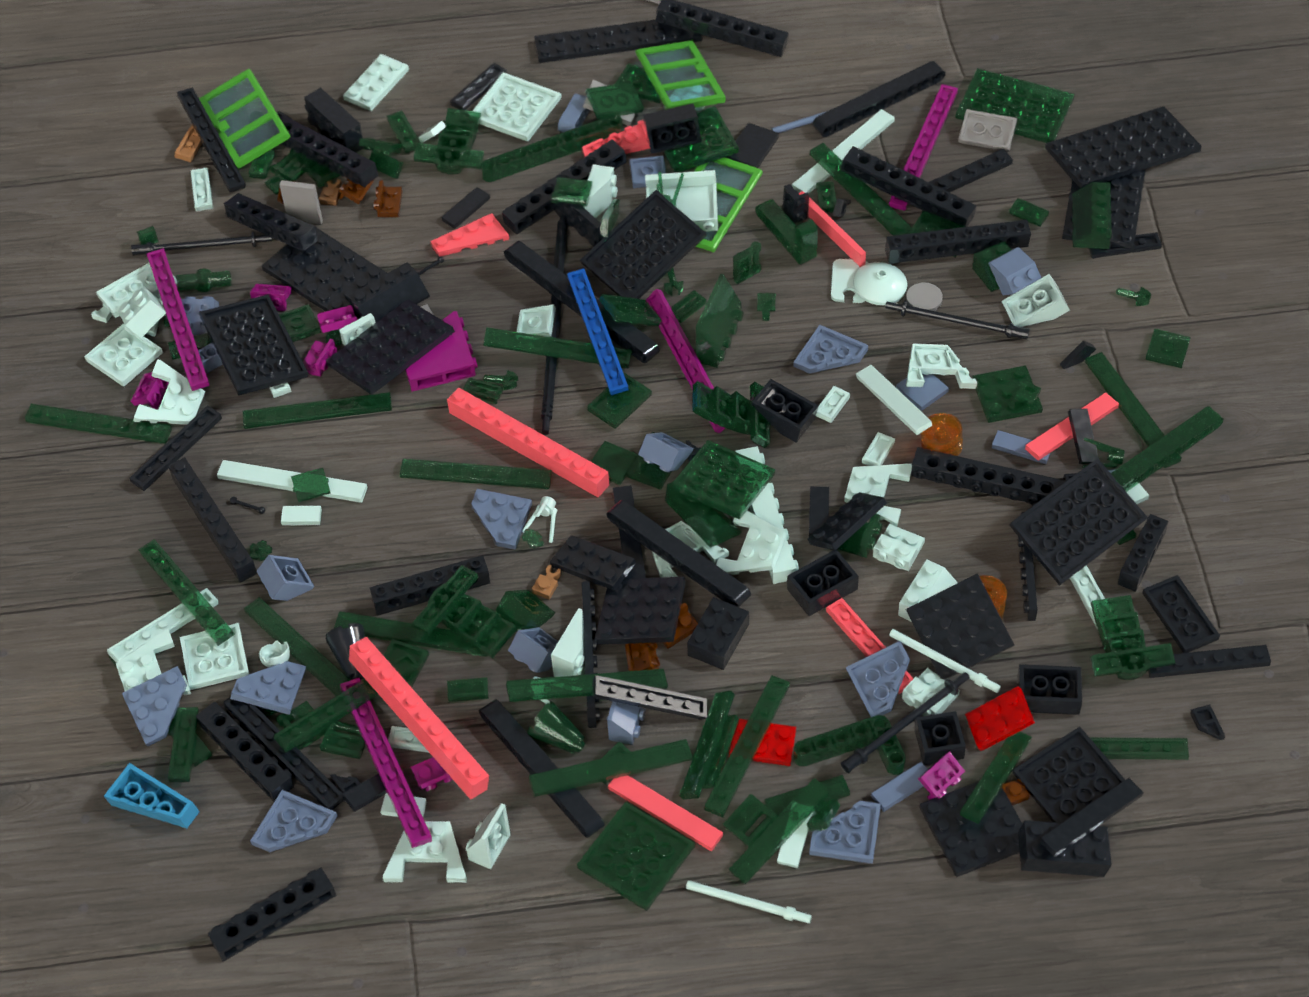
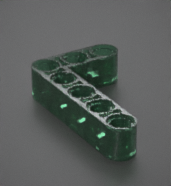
(797, 240)
(851, 742)

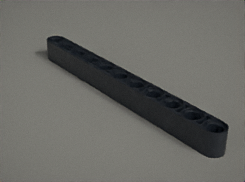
(558, 285)

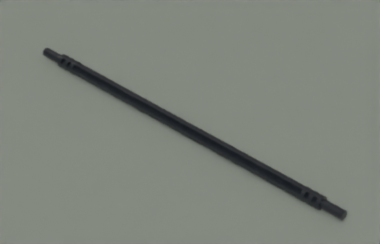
(550, 366)

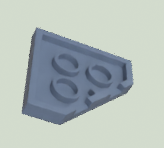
(829, 350)
(502, 516)
(880, 678)
(271, 687)
(155, 704)
(291, 822)
(849, 835)

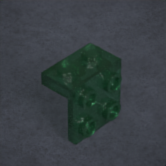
(863, 538)

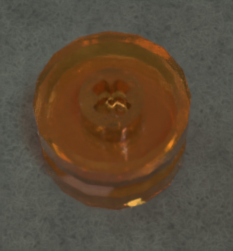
(943, 435)

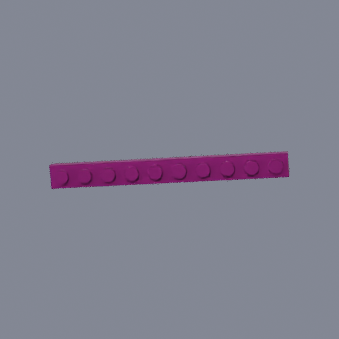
(927, 137)
(178, 320)
(679, 344)
(390, 772)

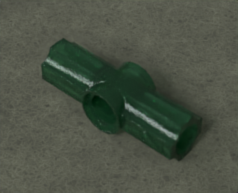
(203, 280)

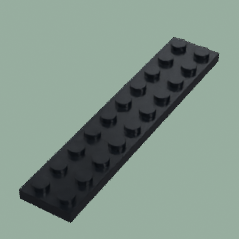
(609, 40)

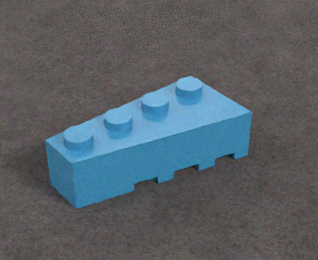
(149, 797)

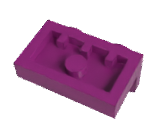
(276, 292)
(336, 318)
(316, 357)
(150, 391)
(429, 773)
(941, 775)

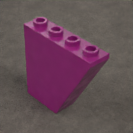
(445, 362)

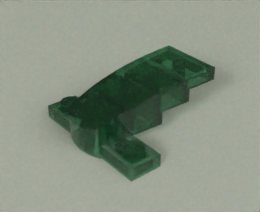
(454, 144)
(732, 411)
(465, 615)
(1124, 641)

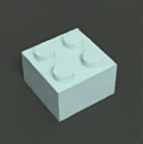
(141, 312)

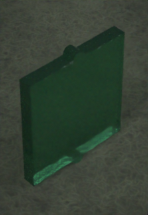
(310, 484)

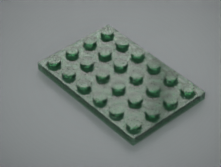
(1037, 107)

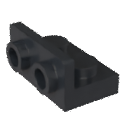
(795, 205)

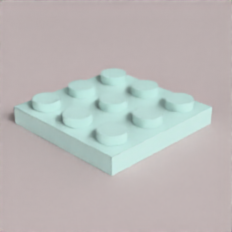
(123, 355)
(213, 664)

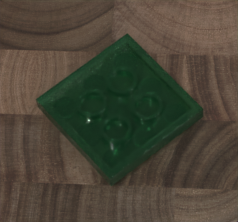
(998, 394)

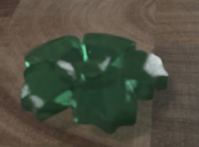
(533, 539)
(260, 551)

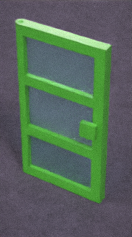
(680, 75)
(244, 118)
(733, 187)

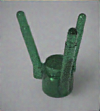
(659, 187)
(1114, 455)

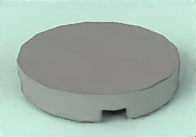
(924, 296)

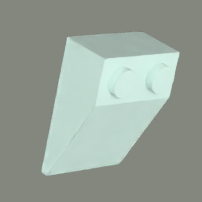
(602, 190)
(1036, 303)
(569, 652)
(489, 838)

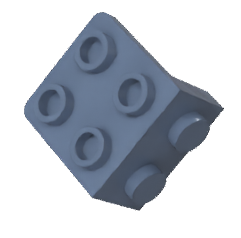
(192, 309)

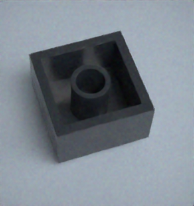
(939, 735)

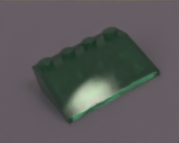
(718, 323)

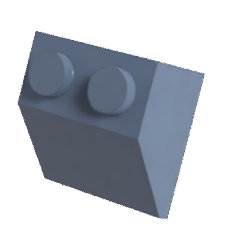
(1014, 271)
(664, 451)
(284, 577)
(533, 648)
(624, 722)

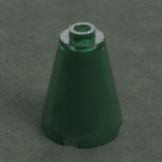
(556, 729)

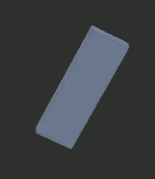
(1014, 445)
(899, 787)

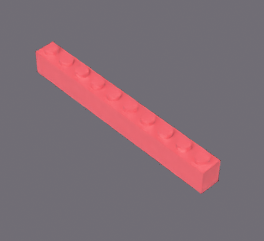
(528, 442)
(419, 718)

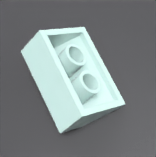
(928, 582)

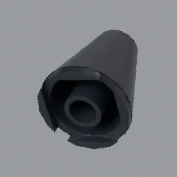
(339, 643)

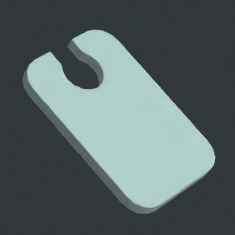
(843, 278)

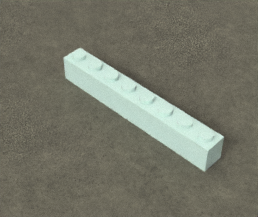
(767, 509)

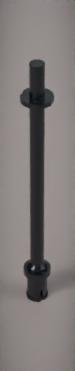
(150, 247)
(1009, 330)
(861, 755)

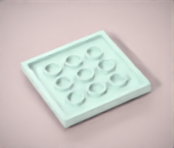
(516, 106)

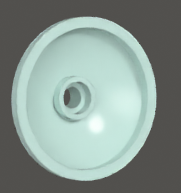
(880, 283)

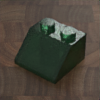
(981, 265)
(524, 609)

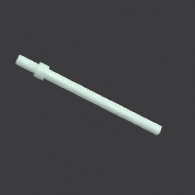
(980, 679)
(789, 913)

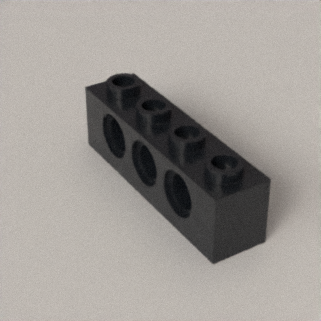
(1142, 552)

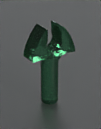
(673, 283)
(1137, 296)
(505, 380)

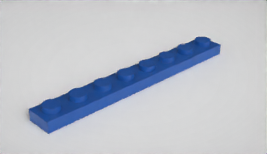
(597, 332)

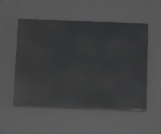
(754, 145)

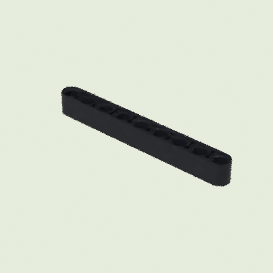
(878, 99)
(678, 554)
(536, 762)

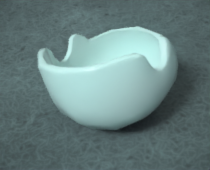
(274, 654)

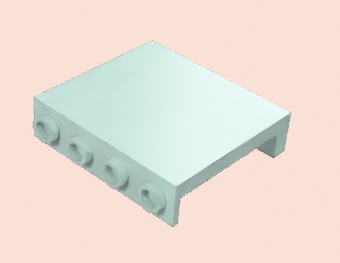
(696, 196)

